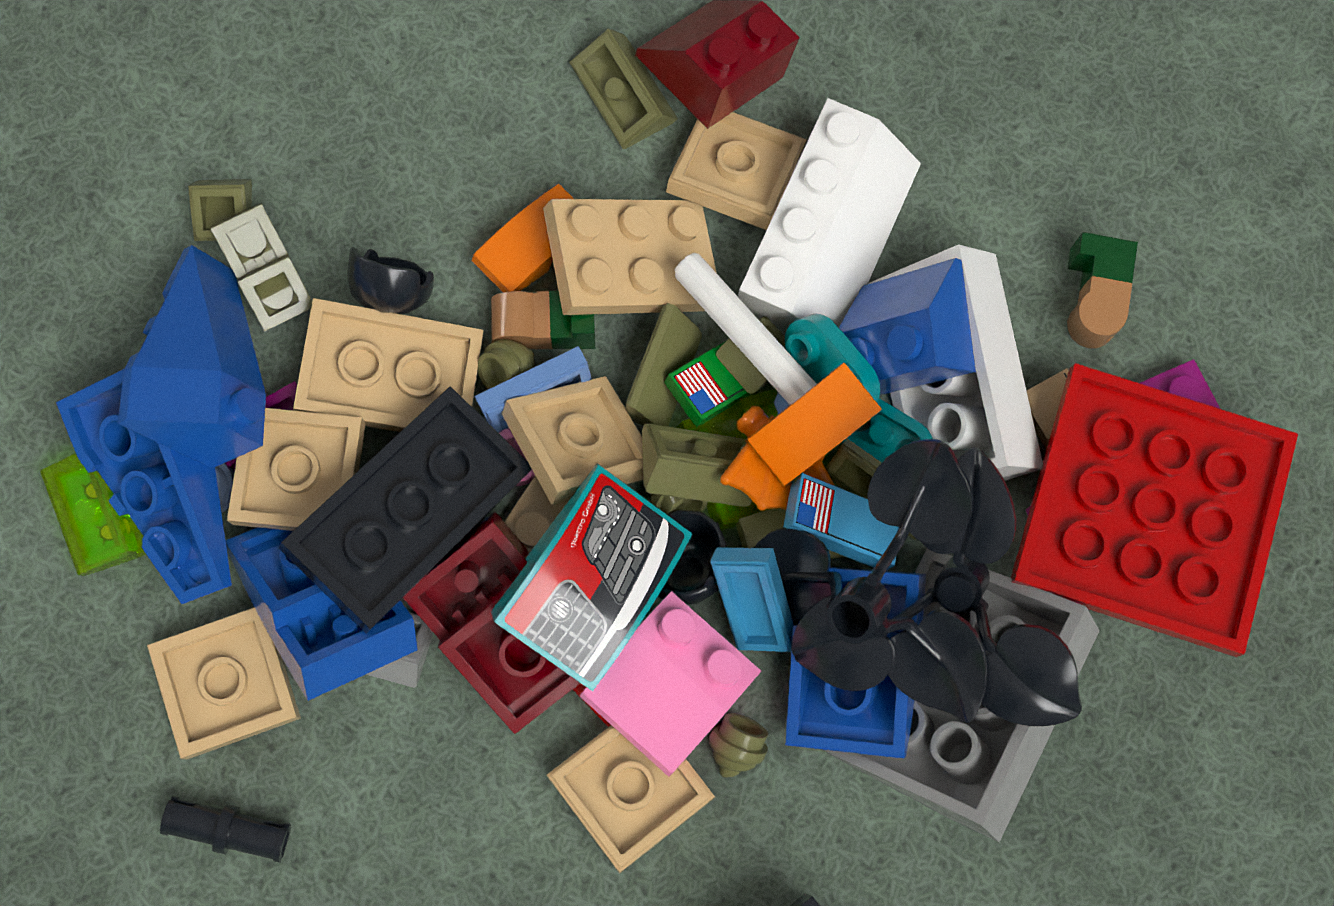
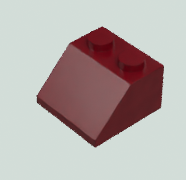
(721, 56)

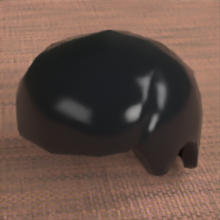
(388, 282)
(693, 574)

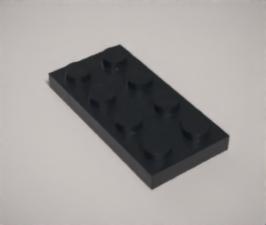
(405, 509)

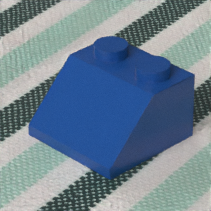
(913, 326)

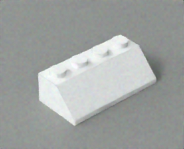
(830, 219)
(984, 406)

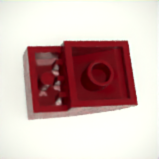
(457, 608)

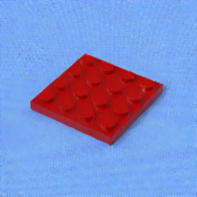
(1156, 509)

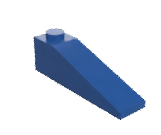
(197, 369)
(160, 489)

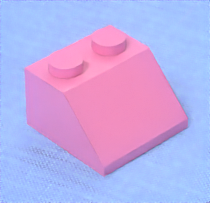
(671, 684)

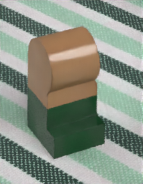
(1104, 288)
(539, 321)

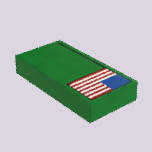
(705, 387)

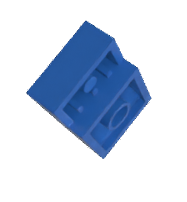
(306, 626)
(855, 721)

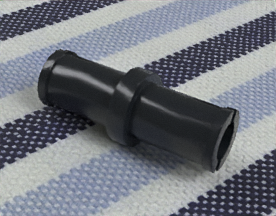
(225, 829)

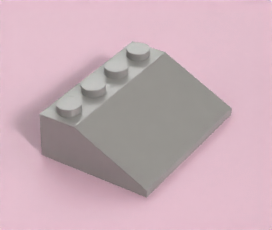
(980, 766)

